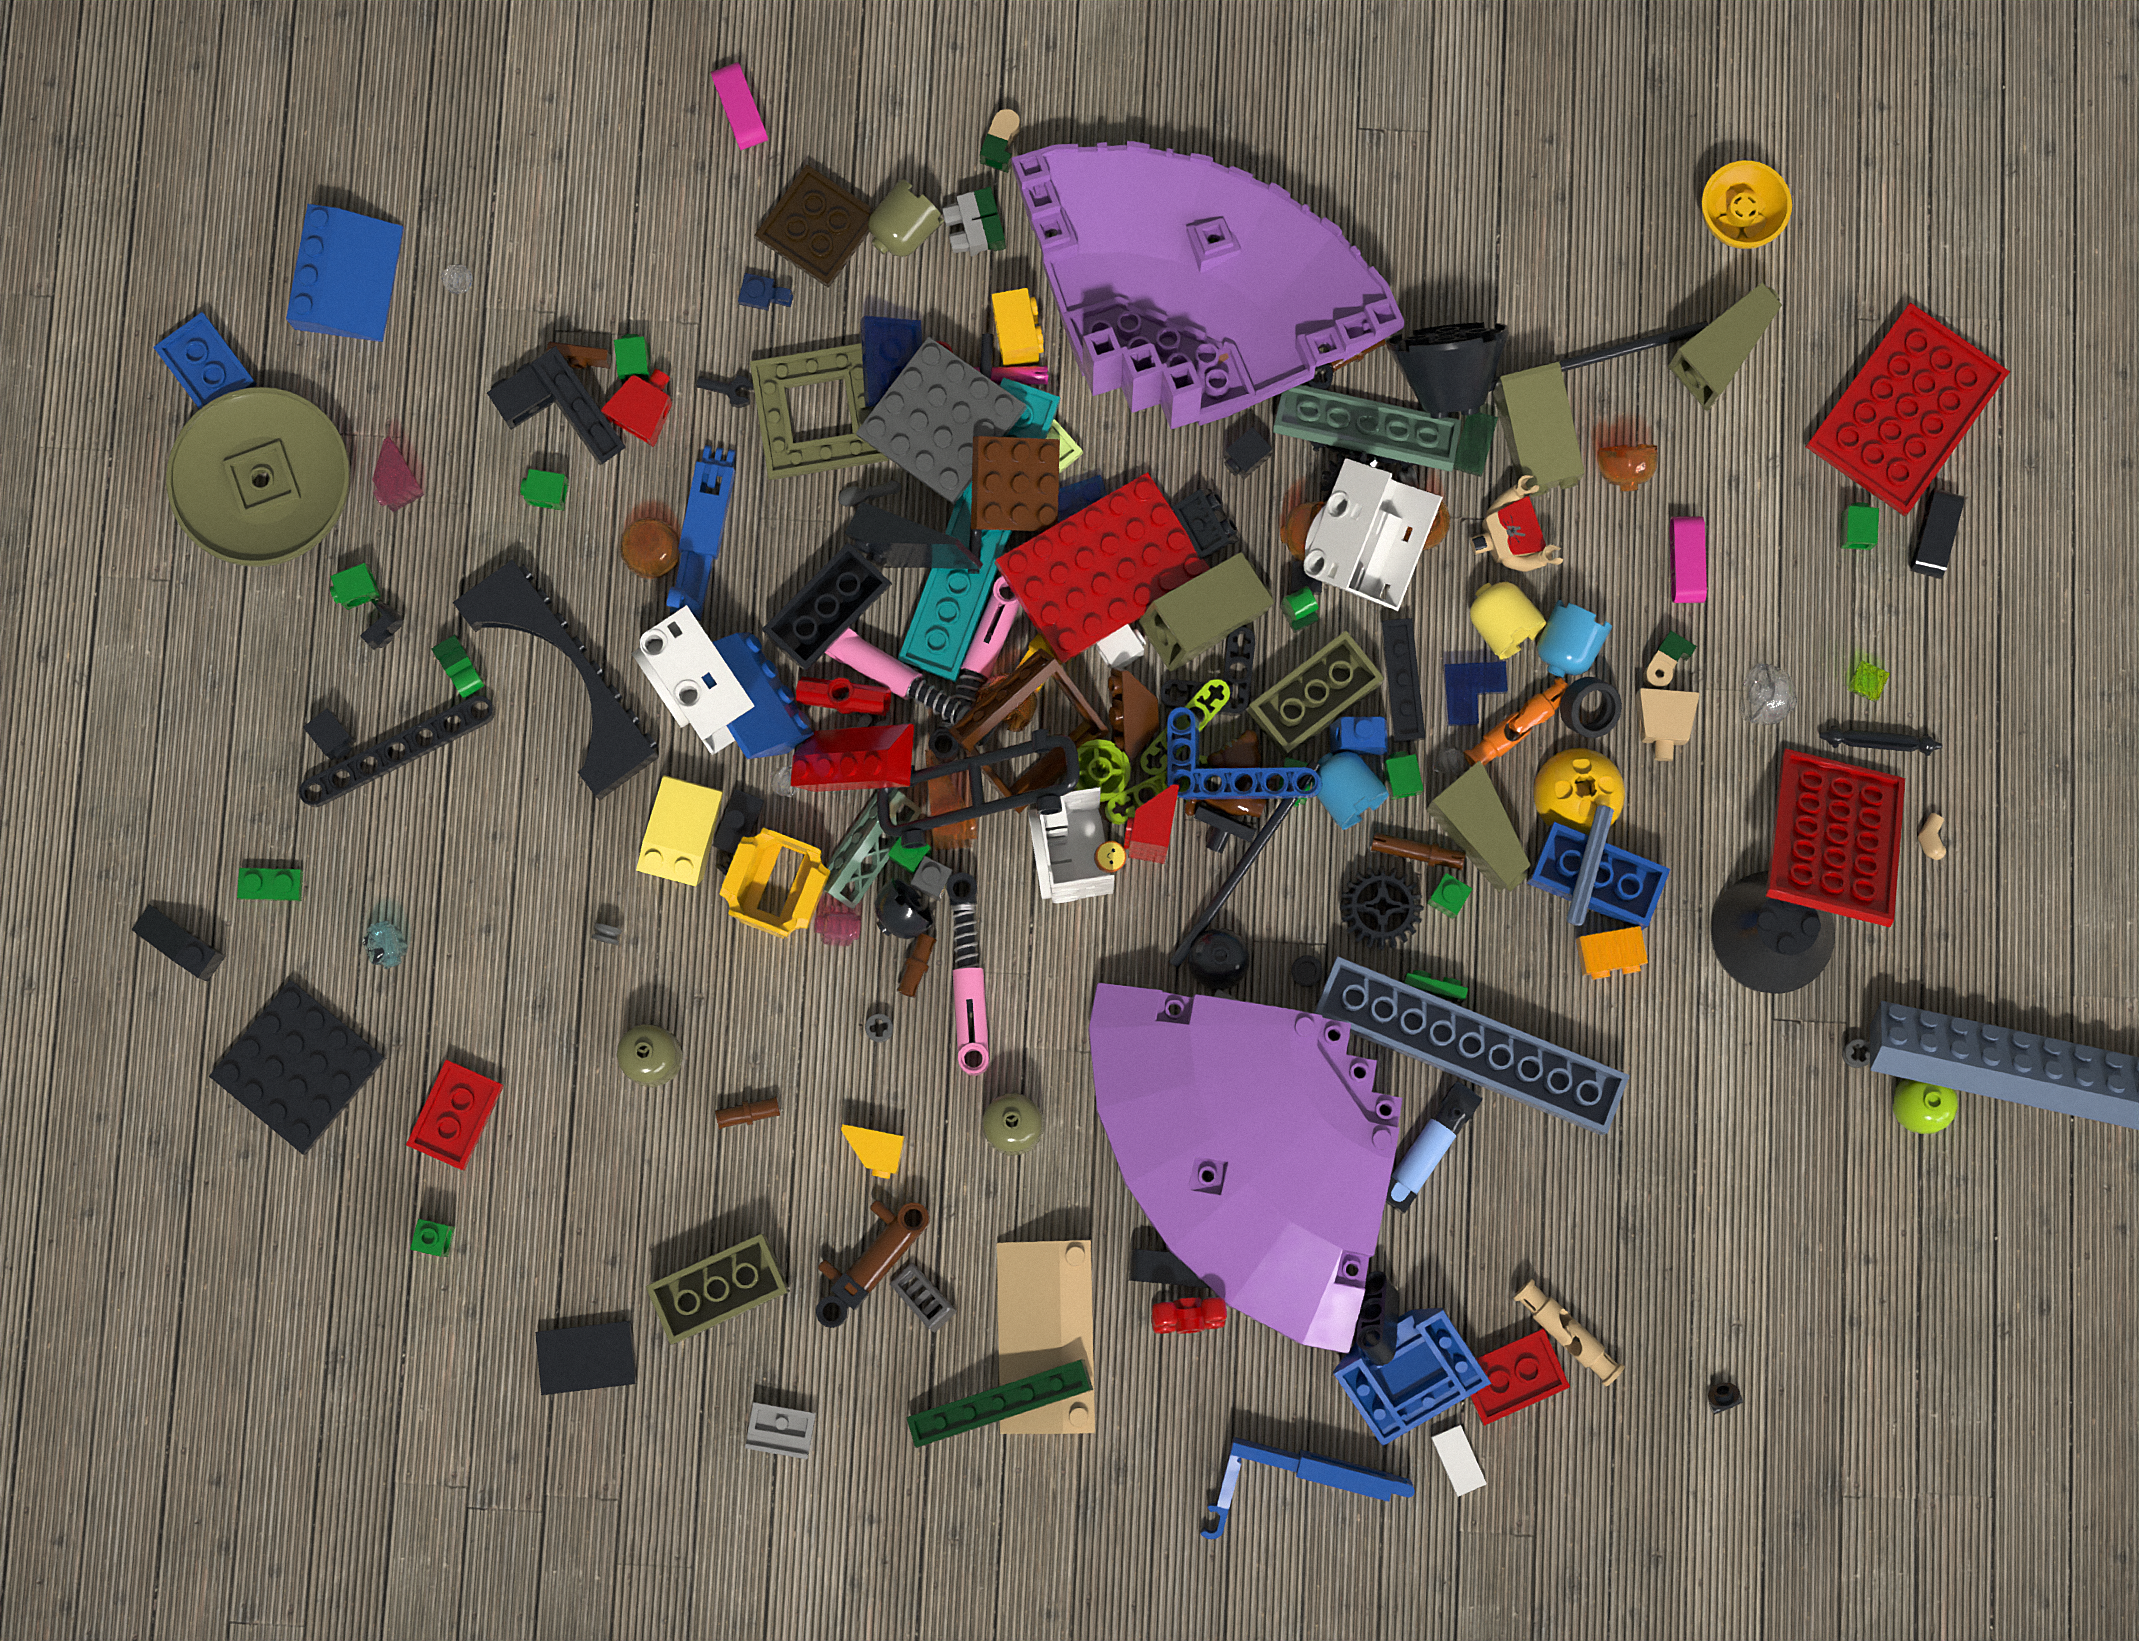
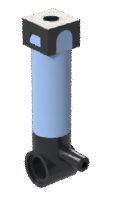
(1431, 1145)

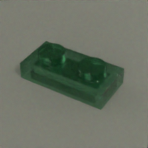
(1475, 443)

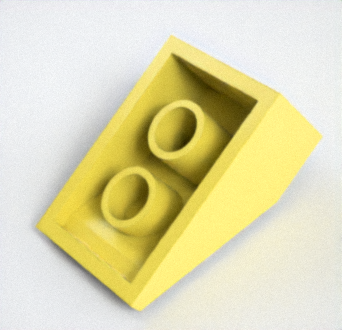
(680, 831)

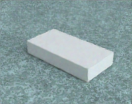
(1458, 1460)

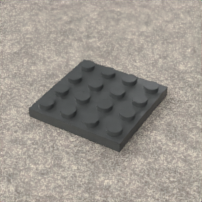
(933, 414)

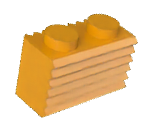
(1612, 951)

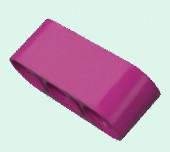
(739, 106)
(1687, 559)

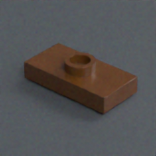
(583, 356)

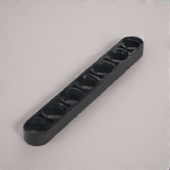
(381, 751)

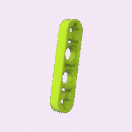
(1182, 724)
(1155, 784)

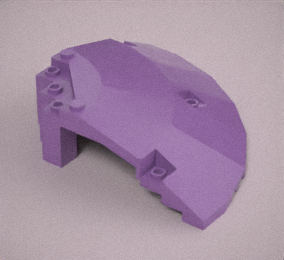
(1161, 303)
(1280, 1127)

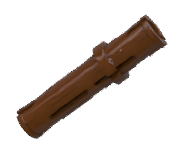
(1418, 851)

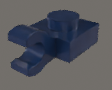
(761, 291)

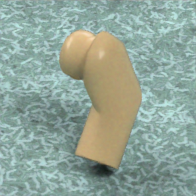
(1929, 838)

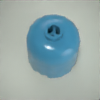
(1571, 640)
(1348, 788)

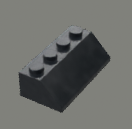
(826, 607)

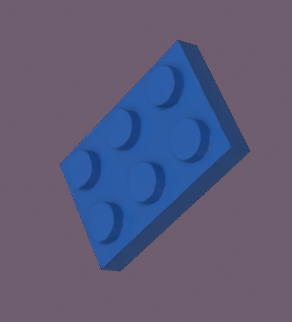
(203, 361)

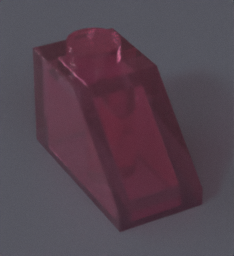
(394, 478)

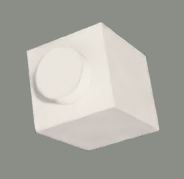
(1121, 647)

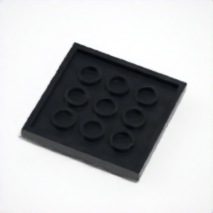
(297, 1067)

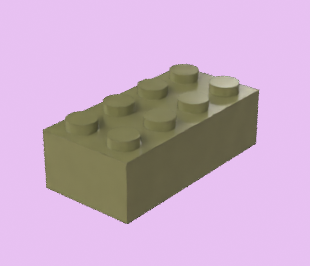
(1315, 694)
(717, 1289)

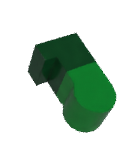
(1300, 609)
(458, 666)

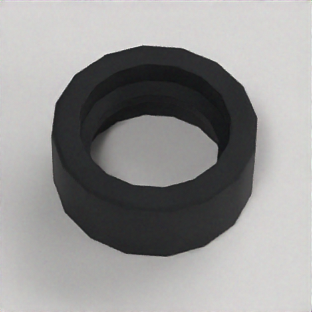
(1608, 716)

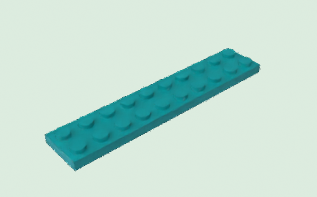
(953, 597)

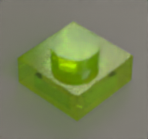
(1868, 681)

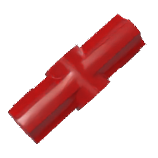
(860, 698)

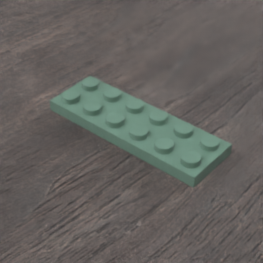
(1368, 427)

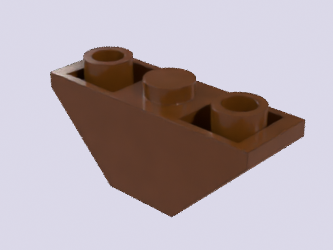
(1132, 712)

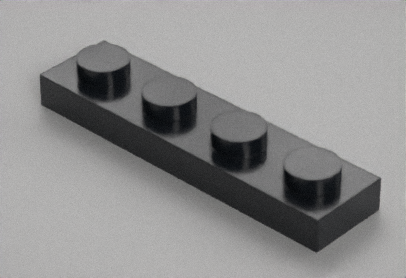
(577, 405)
(1402, 680)

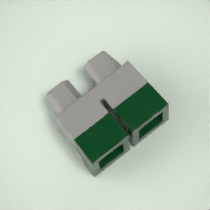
(979, 221)

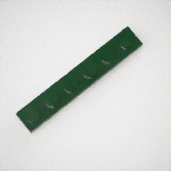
(1000, 1403)

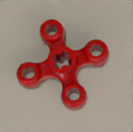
(1188, 1315)

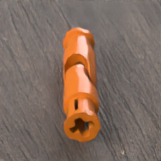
(1535, 711)

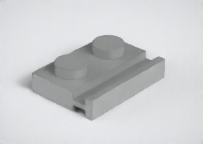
(780, 1430)

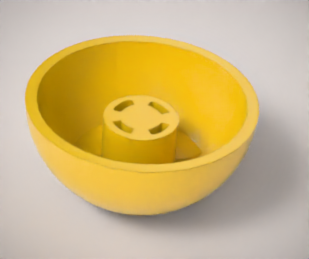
(1748, 190)
(1569, 803)

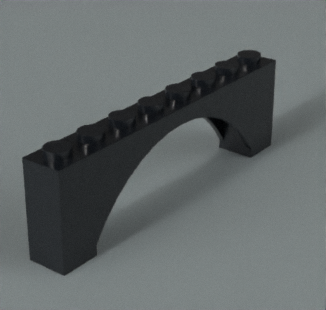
(512, 603)

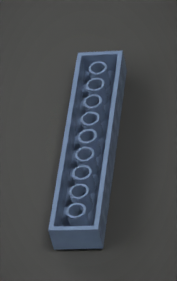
(1472, 1046)
(2005, 1064)

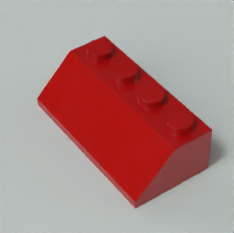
(854, 759)
(1150, 830)

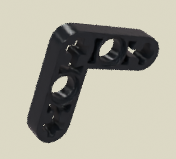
(1243, 694)

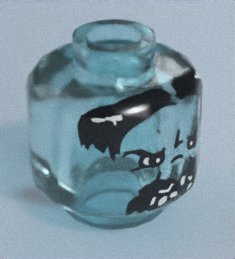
(385, 944)

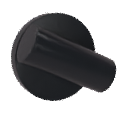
(1723, 1397)

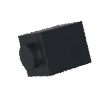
(1247, 454)
(330, 735)

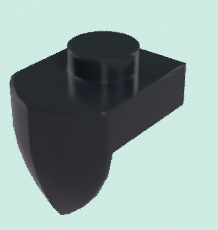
(382, 630)

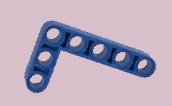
(1229, 776)

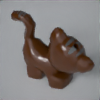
(1237, 753)

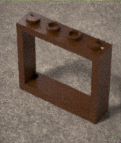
(1007, 698)

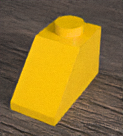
(876, 1149)

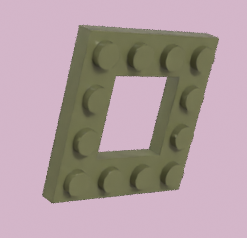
(778, 373)

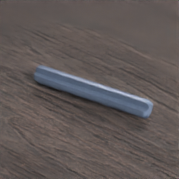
(1590, 865)

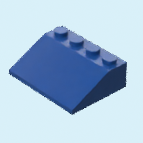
(344, 274)
(775, 722)

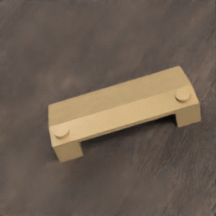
(1044, 1325)

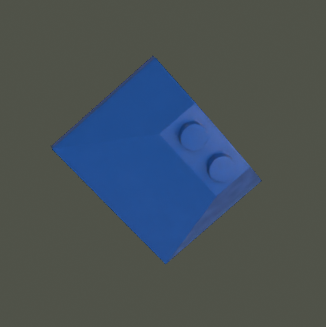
(1422, 1380)

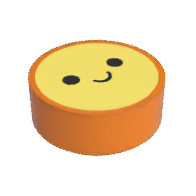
(1110, 857)

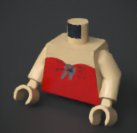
(1514, 532)

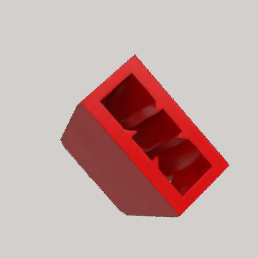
(640, 407)

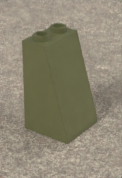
(1718, 351)
(1539, 427)
(1205, 611)
(1481, 828)

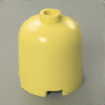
(1505, 618)

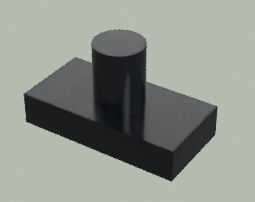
(738, 821)
(1222, 828)

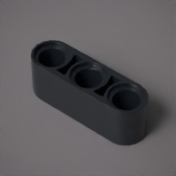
(1937, 533)
(1161, 1268)
(1378, 1319)

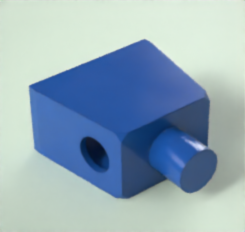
(1359, 736)

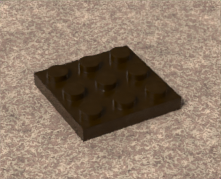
(816, 226)

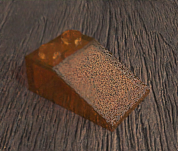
(944, 799)

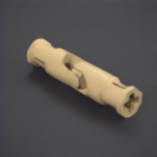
(1553, 1317)

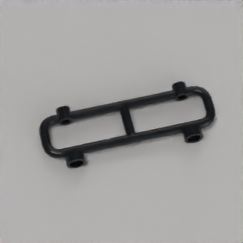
(1046, 799)

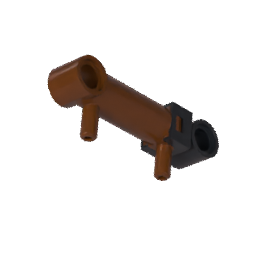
(873, 1264)

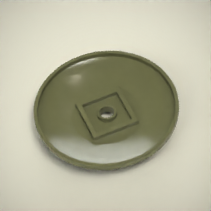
(234, 442)

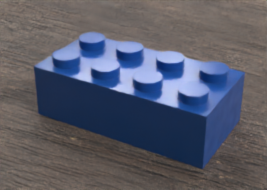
(1624, 886)

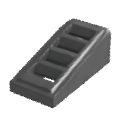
(938, 1319)

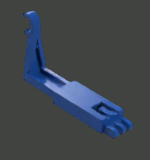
(702, 531)
(1307, 1466)

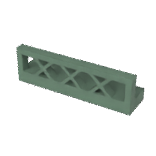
(857, 845)

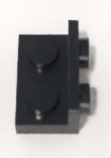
(1206, 522)

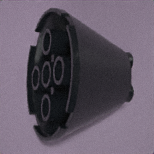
(1450, 365)
(1768, 940)

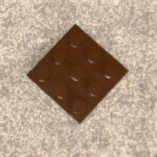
(1014, 483)

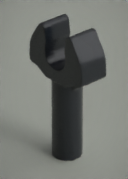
(729, 389)

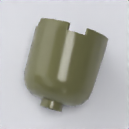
(902, 221)
(663, 1058)
(1019, 1138)

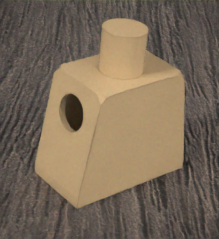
(1665, 719)

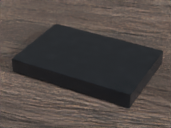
(586, 1357)

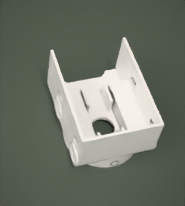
(1361, 533)
(674, 660)
(1066, 849)

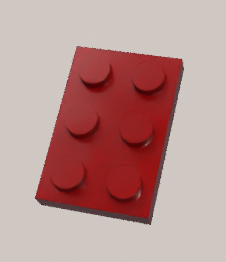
(455, 1115)
(1519, 1377)

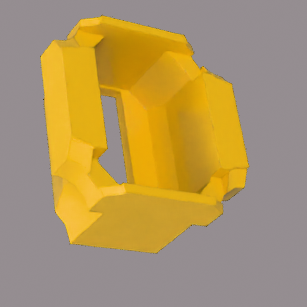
(750, 875)

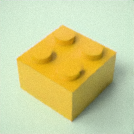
(1016, 329)

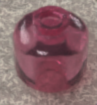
(838, 925)

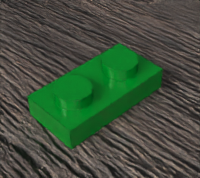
(270, 884)
(1448, 989)

